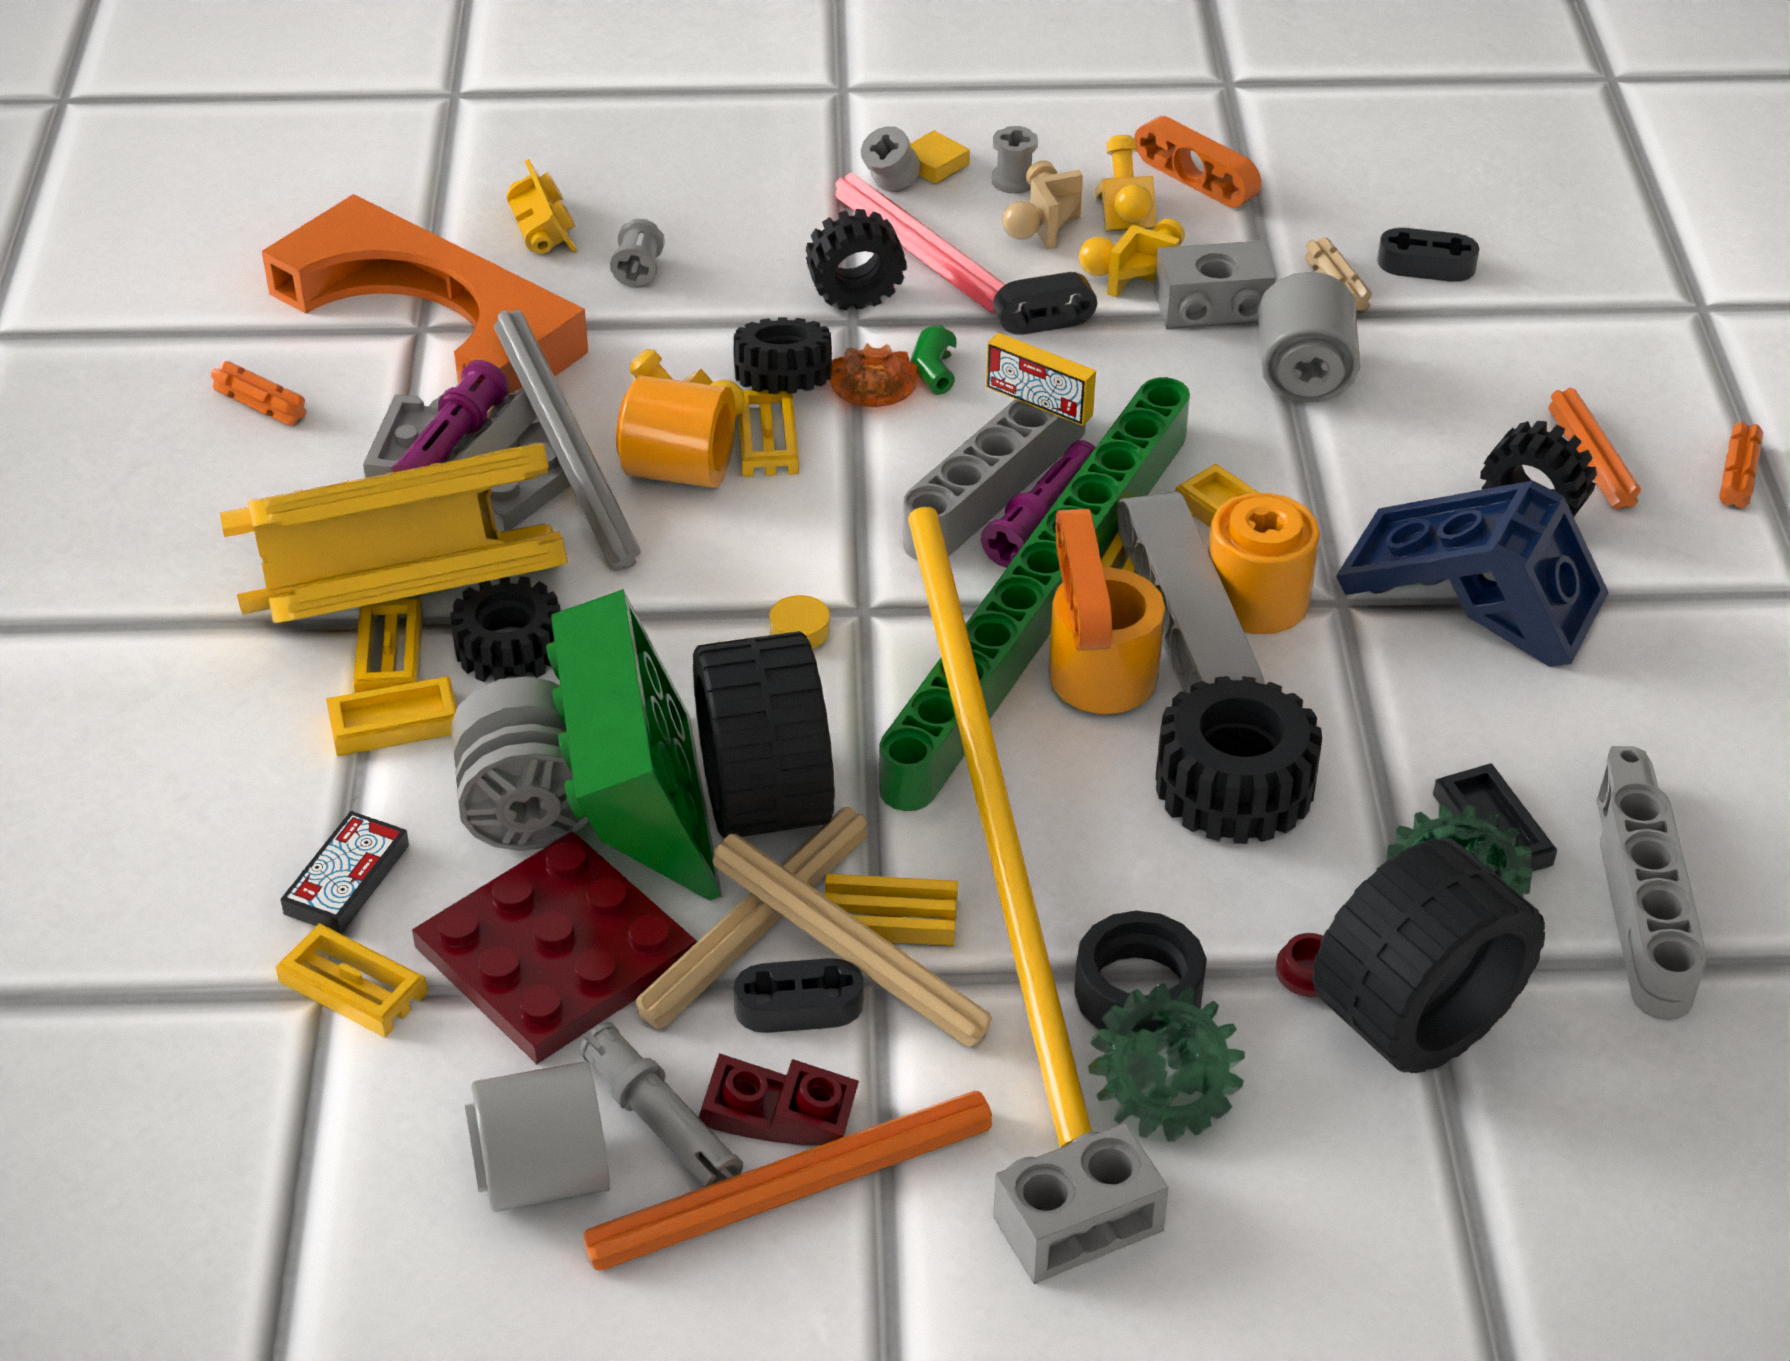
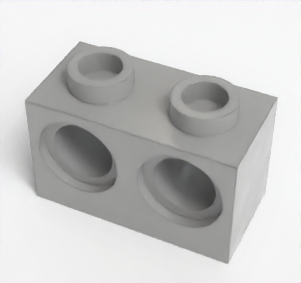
(1098, 1200)

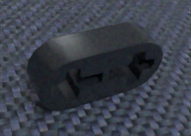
(1428, 254)
(1045, 303)
(798, 995)

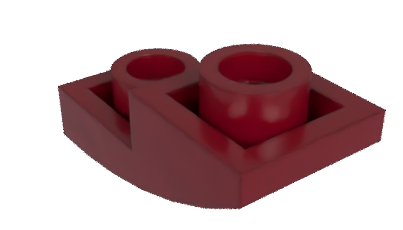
(792, 1108)

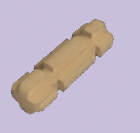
(1327, 260)

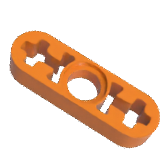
(1226, 174)
(1083, 580)

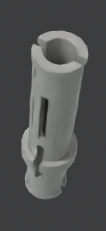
(642, 1087)

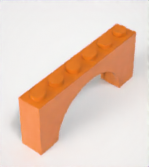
(372, 251)

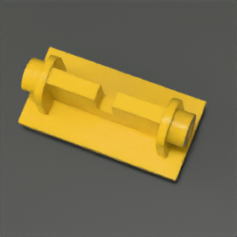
(540, 211)

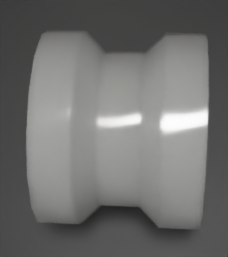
(901, 161)

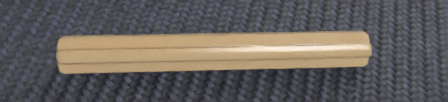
(746, 923)
(852, 940)

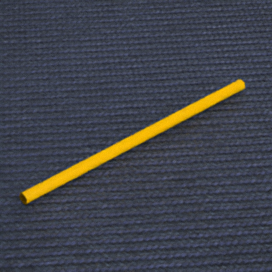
(1000, 833)

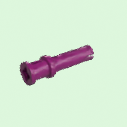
(460, 412)
(1025, 511)

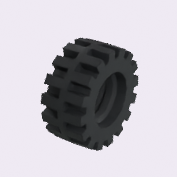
(851, 236)
(782, 355)

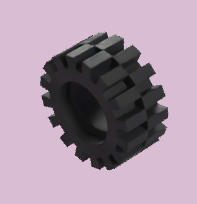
(1547, 453)
(500, 607)

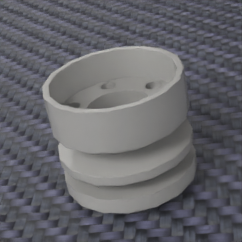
(512, 765)

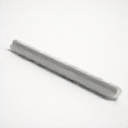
(567, 440)

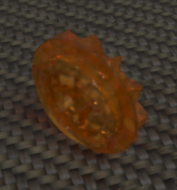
(871, 388)

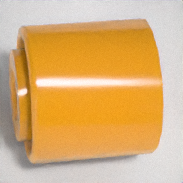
(676, 431)
(1265, 559)
(1118, 676)

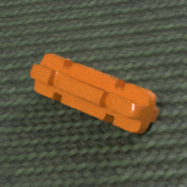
(258, 393)
(1741, 465)

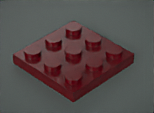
(553, 945)

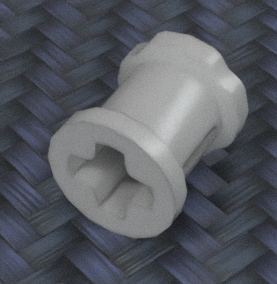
(1014, 158)
(628, 251)

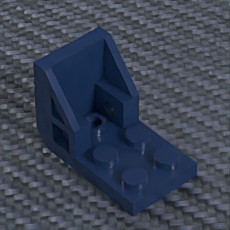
(1519, 532)

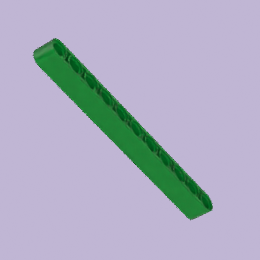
(1016, 614)

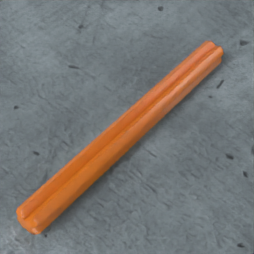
(786, 1180)

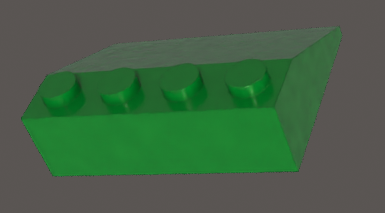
(630, 743)

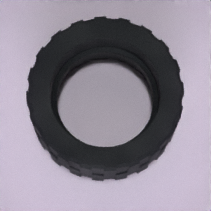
(764, 734)
(1428, 955)

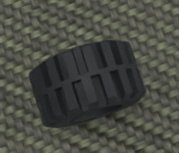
(1238, 759)

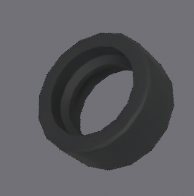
(1138, 936)

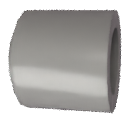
(1308, 337)
(537, 1136)

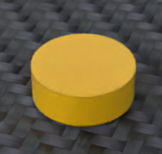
(801, 614)

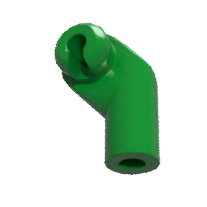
(928, 354)

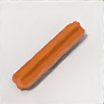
(1612, 473)

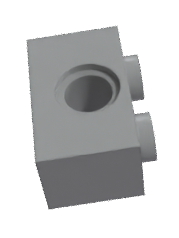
(1211, 283)

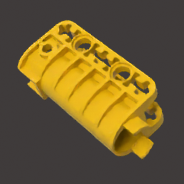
(391, 536)

